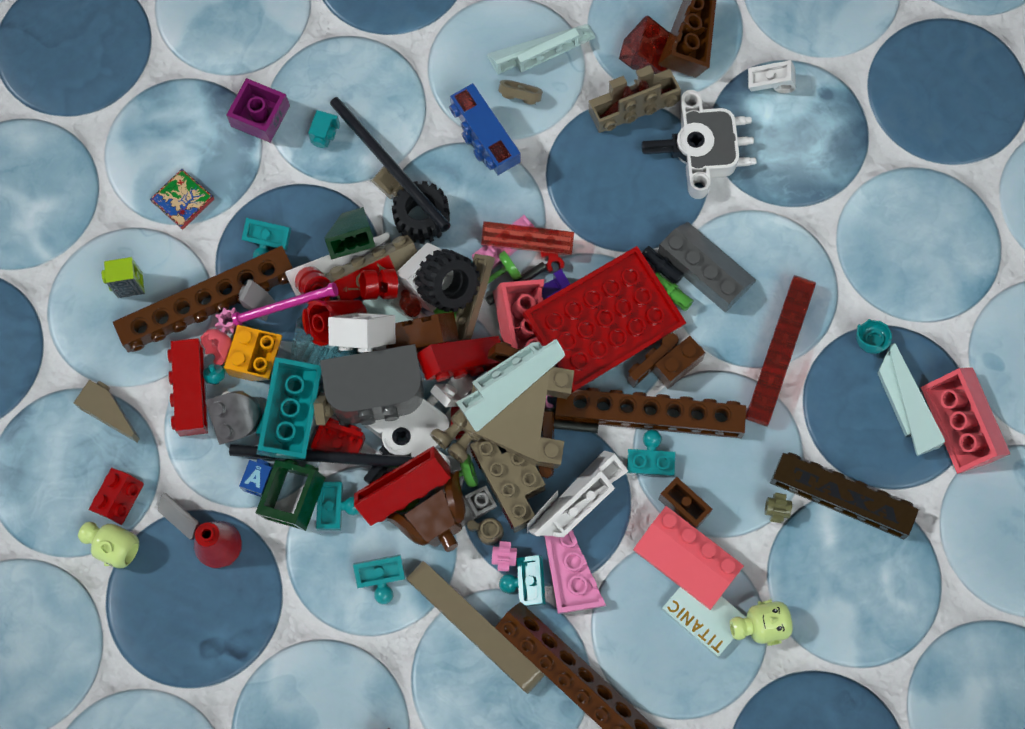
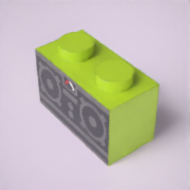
(123, 277)

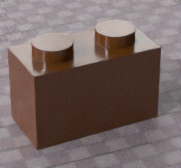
(679, 362)
(685, 503)

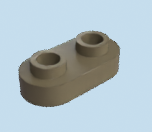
(513, 89)

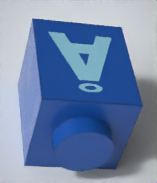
(256, 477)

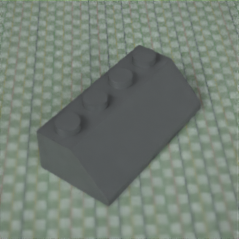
(706, 266)

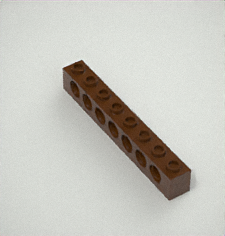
(192, 297)
(661, 421)
(569, 671)

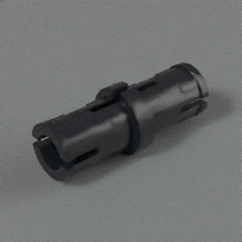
(662, 265)

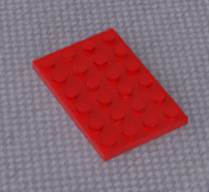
(606, 317)

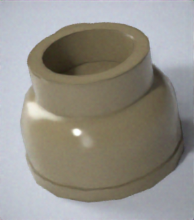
(488, 531)

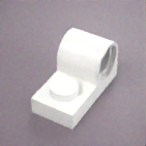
(776, 75)
(453, 391)

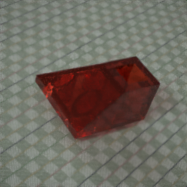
(645, 45)

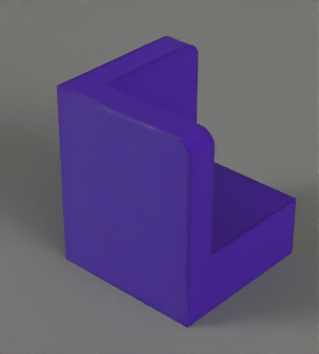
(558, 283)

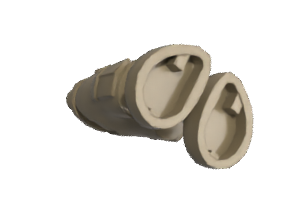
(444, 438)

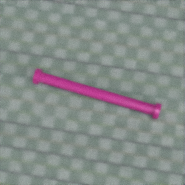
(239, 318)

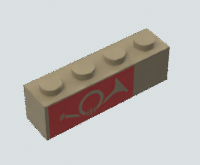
(382, 257)

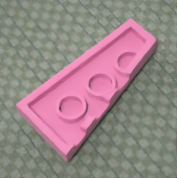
(570, 575)

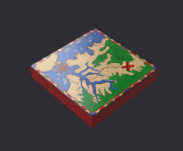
(182, 199)

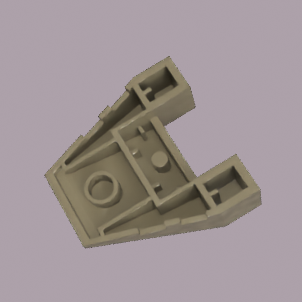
(520, 423)

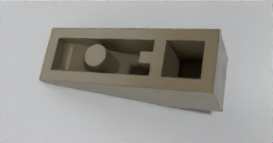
(103, 406)

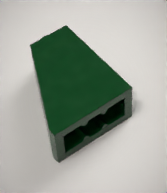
(349, 234)

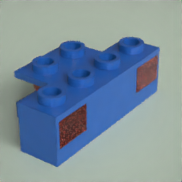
(484, 131)

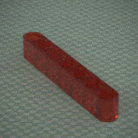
(780, 351)

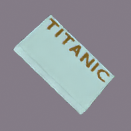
(705, 625)

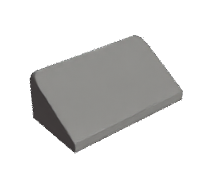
(178, 516)

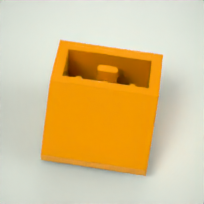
(252, 354)

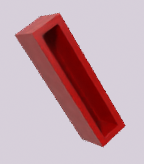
(457, 358)
(188, 387)
(402, 486)

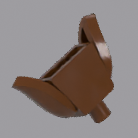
(436, 518)

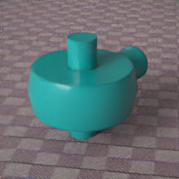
(214, 374)

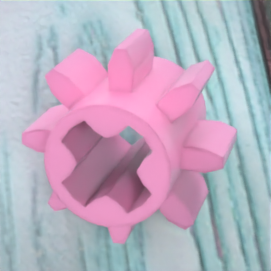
(225, 316)
(504, 556)

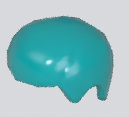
(873, 336)

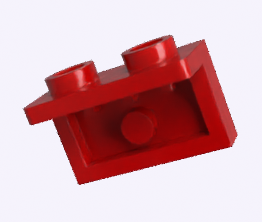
(338, 438)
(116, 496)

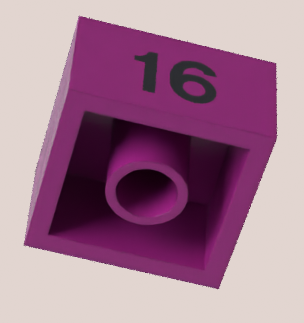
(258, 110)

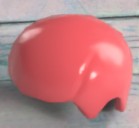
(216, 343)

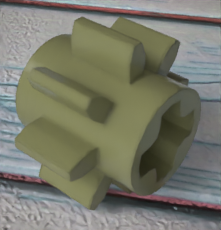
(778, 507)

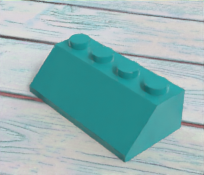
(289, 409)

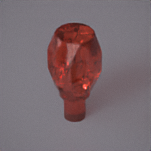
(410, 304)

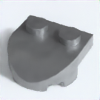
(234, 415)

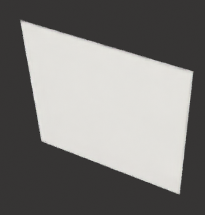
(542, 510)

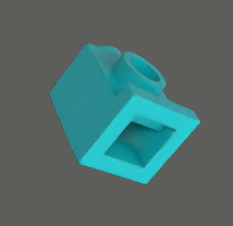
(323, 128)

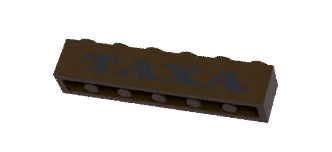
(844, 496)

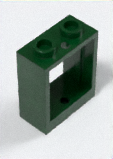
(307, 499)

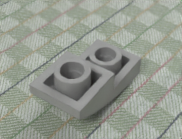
(254, 296)
(478, 504)

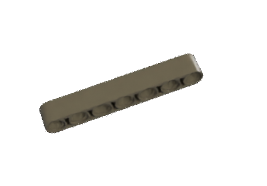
(475, 627)

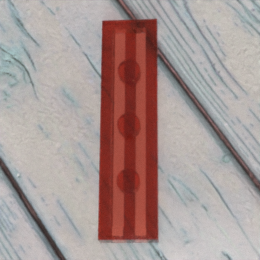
(527, 238)

